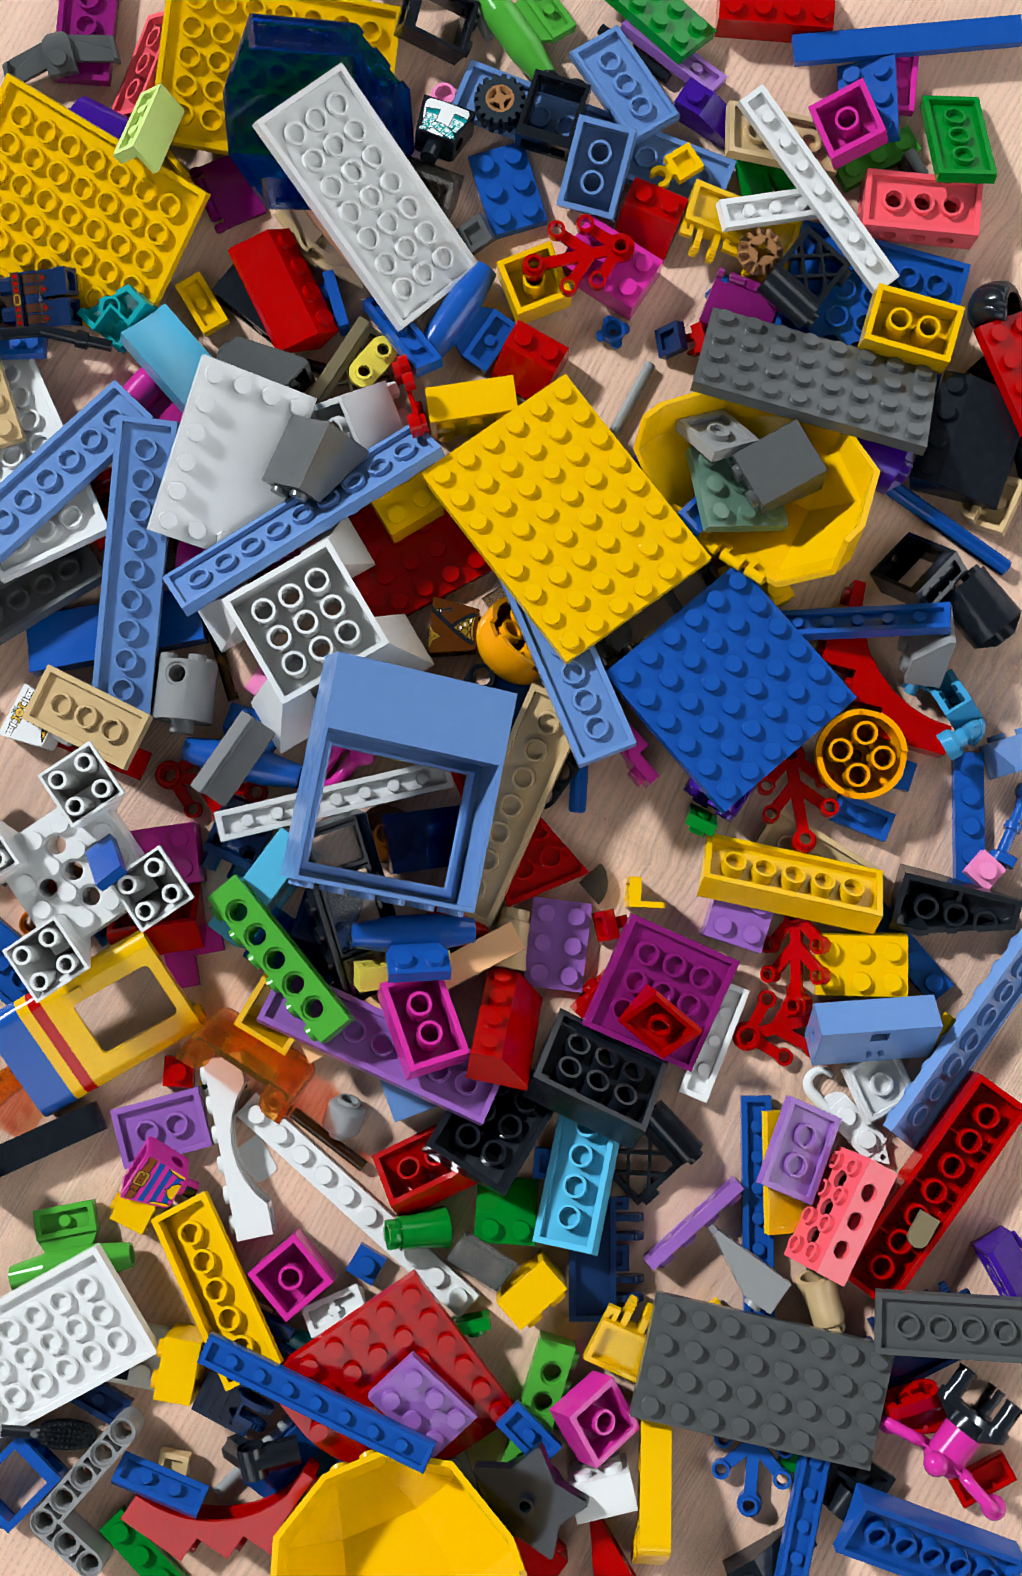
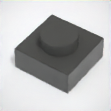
(911, 163)
(476, 233)

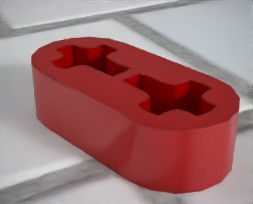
(911, 1398)

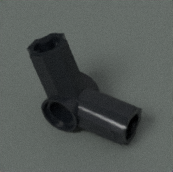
(259, 1458)

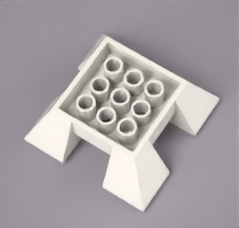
(293, 671)
(65, 921)

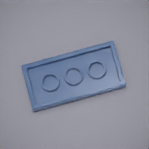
(624, 84)

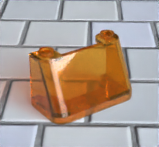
(282, 1075)

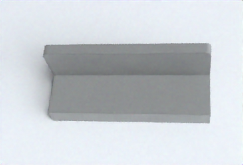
(233, 758)

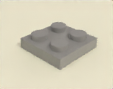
(715, 434)

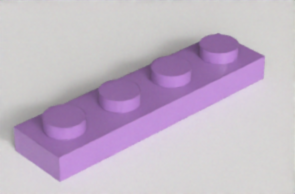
(693, 66)
(684, 1232)

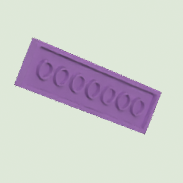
(370, 1048)

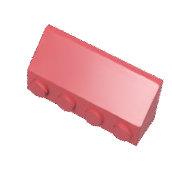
(142, 67)

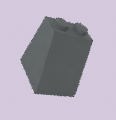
(268, 363)
(311, 459)
(779, 468)

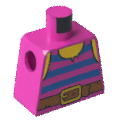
(158, 1176)

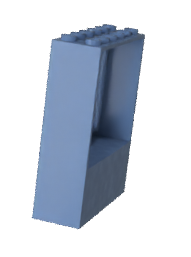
(412, 720)

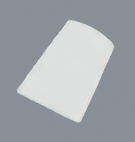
(257, 1159)

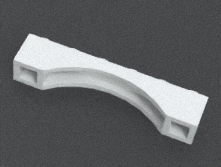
(250, 1206)

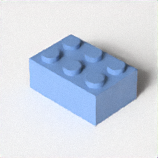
(597, 167)

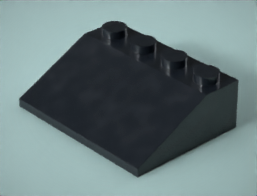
(967, 444)
(596, 1080)
(496, 1149)

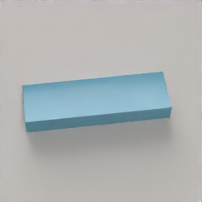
(165, 352)
(576, 1188)

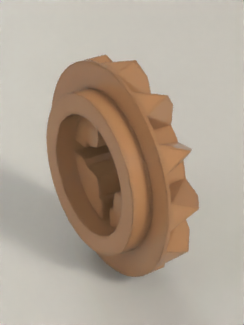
(748, 256)

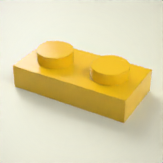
(202, 304)

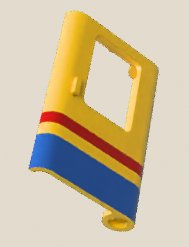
(56, 1051)

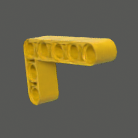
(653, 1533)

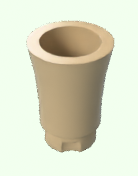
(520, 921)
(822, 1300)

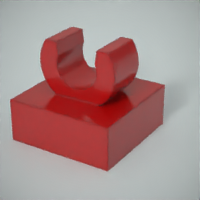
(697, 335)
(608, 925)

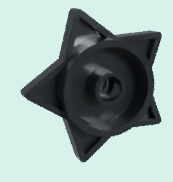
(530, 1497)

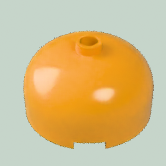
(503, 645)
(880, 760)

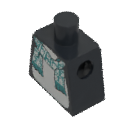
(442, 130)

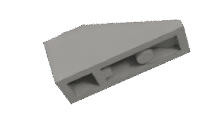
(755, 1278)

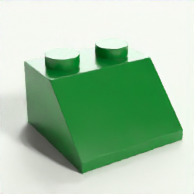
(509, 1217)

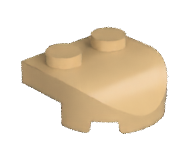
(997, 520)

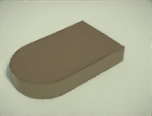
(922, 1229)

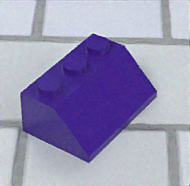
(1002, 1259)

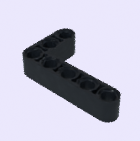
(51, 1137)

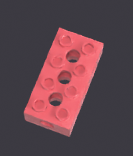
(919, 209)
(844, 1202)

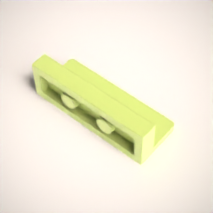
(150, 128)

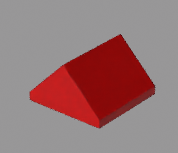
(658, 1022)

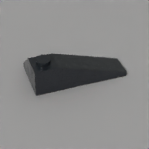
(938, 904)

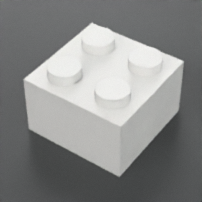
(607, 1486)

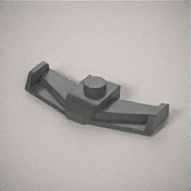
(60, 54)

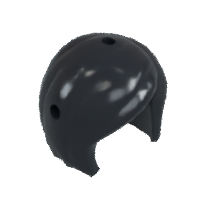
(993, 302)

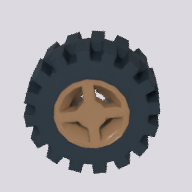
(505, 94)

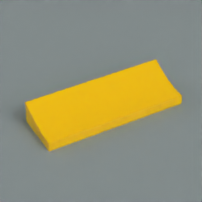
(791, 883)
(213, 1277)

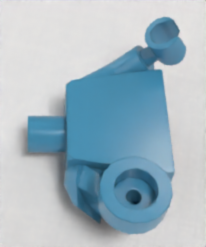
(959, 711)

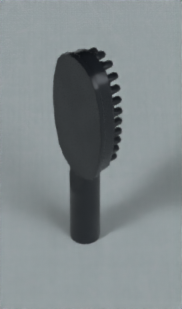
(55, 1433)

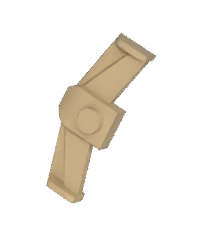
(315, 247)

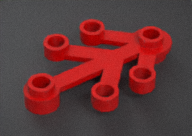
(582, 255)
(403, 374)
(183, 777)
(797, 792)
(796, 954)
(780, 1026)

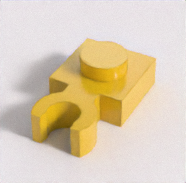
(680, 165)

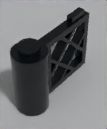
(793, 297)
(672, 1140)

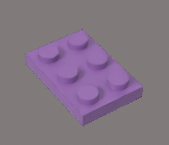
(557, 944)
(172, 1119)
(798, 1150)
(423, 1401)

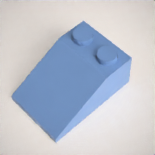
(1003, 754)

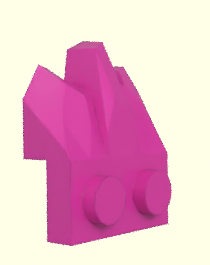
(639, 769)

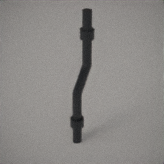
(80, 339)

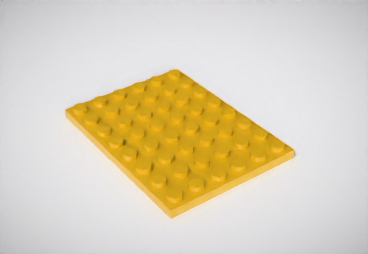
(203, 39)
(83, 209)
(565, 518)

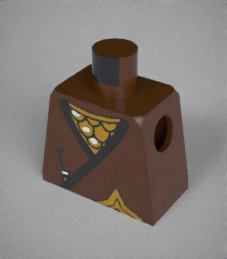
(452, 629)

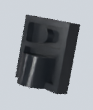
(842, 1483)

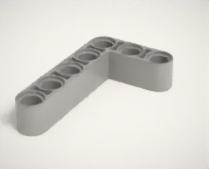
(79, 1483)

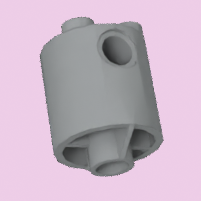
(185, 691)

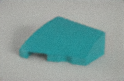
(117, 314)

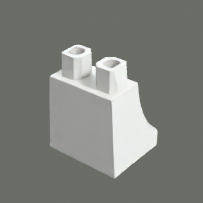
(365, 414)

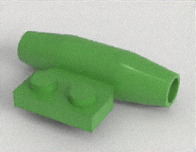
(526, 27)
(62, 1235)

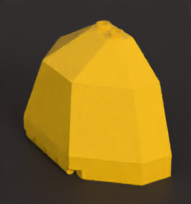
(821, 525)
(394, 1522)

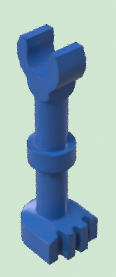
(1012, 827)

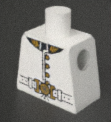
(24, 731)

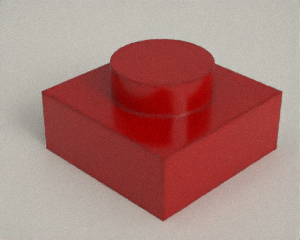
(177, 1073)

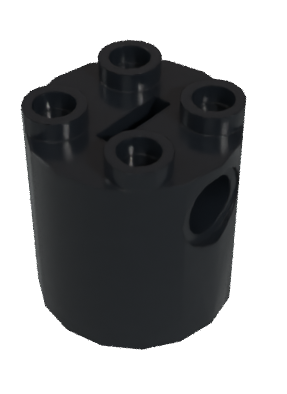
(982, 609)

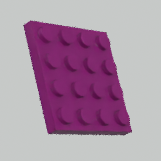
(676, 967)

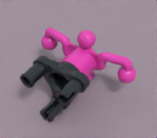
(962, 1434)

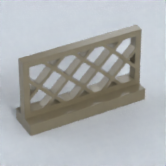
(343, 358)

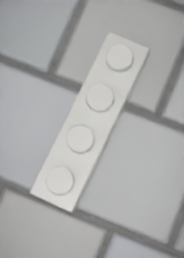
(763, 210)
(704, 1073)

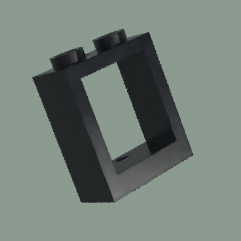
(451, 53)
(540, 140)
(933, 584)

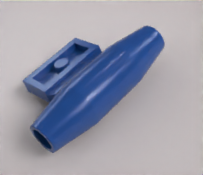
(467, 325)
(269, 769)
(414, 943)

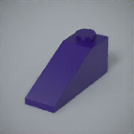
(702, 111)

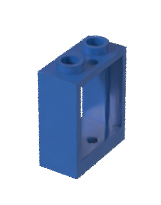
(44, 1463)

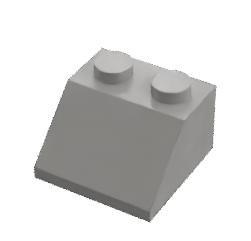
(926, 657)

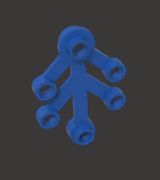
(753, 1454)

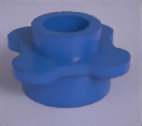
(612, 323)

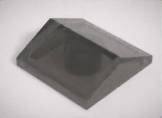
(480, 1261)

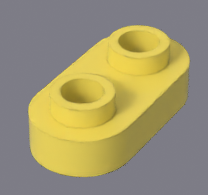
(373, 361)

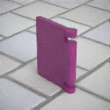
(230, 194)
(738, 296)

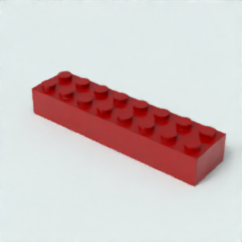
(937, 1180)

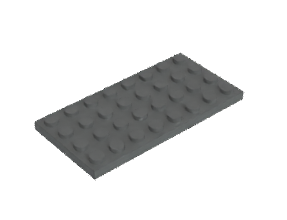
(816, 381)
(761, 1380)

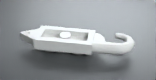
(862, 1137)

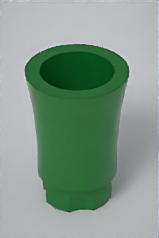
(419, 1230)

